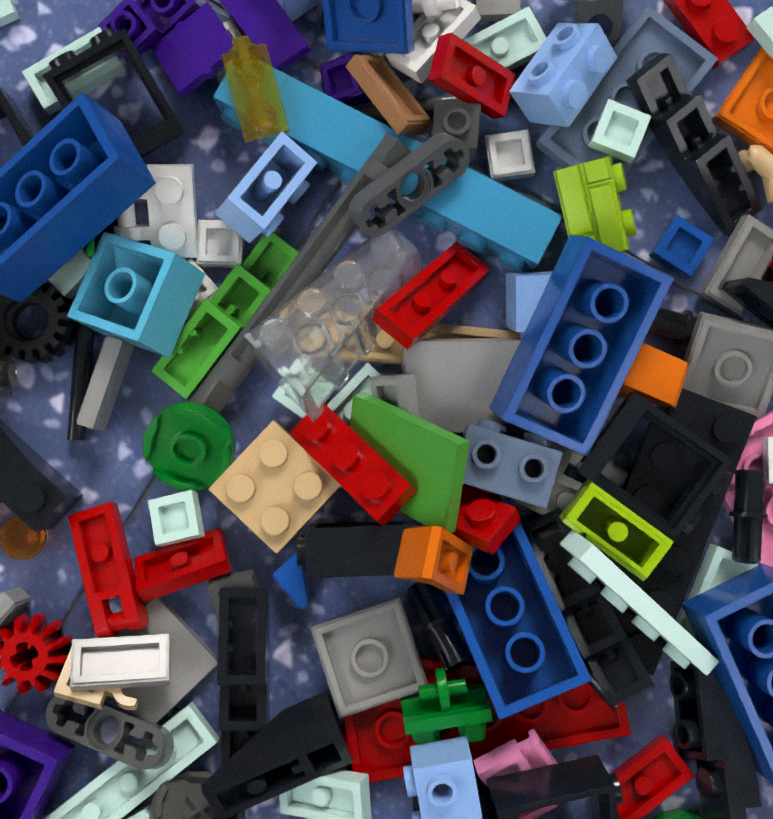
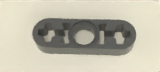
(390, 183)
(120, 749)

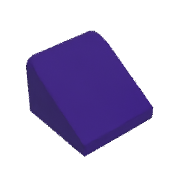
(340, 83)

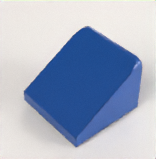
(294, 582)

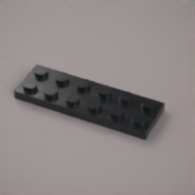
(658, 480)

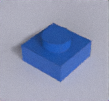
(681, 247)

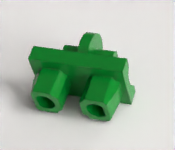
(446, 706)

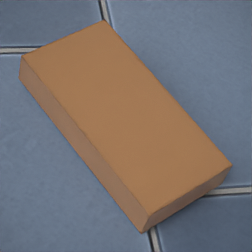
(389, 94)

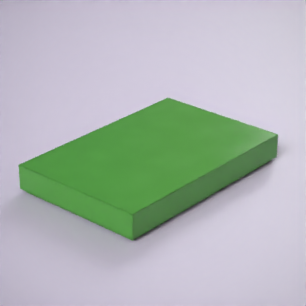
(421, 453)

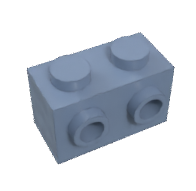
(509, 465)

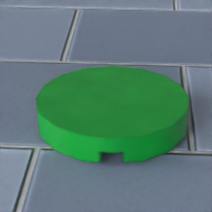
(189, 446)

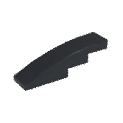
(690, 140)
(588, 615)
(243, 666)

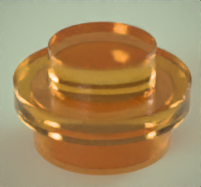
(20, 540)

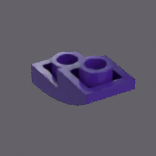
(147, 20)
(269, 24)

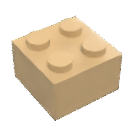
(275, 487)

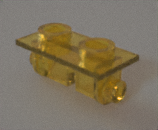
(254, 90)

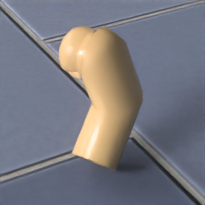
(761, 161)

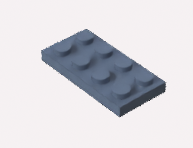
(642, 42)

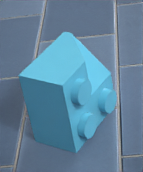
(137, 293)

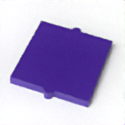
(193, 49)

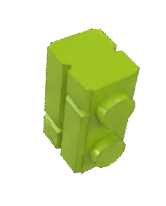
(593, 202)
(615, 530)

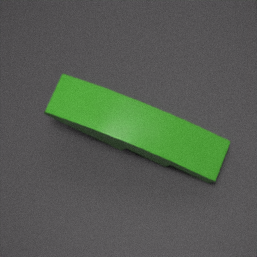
(224, 315)

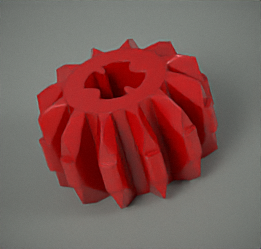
(27, 634)

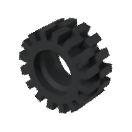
(54, 337)

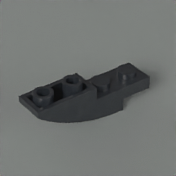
(714, 737)

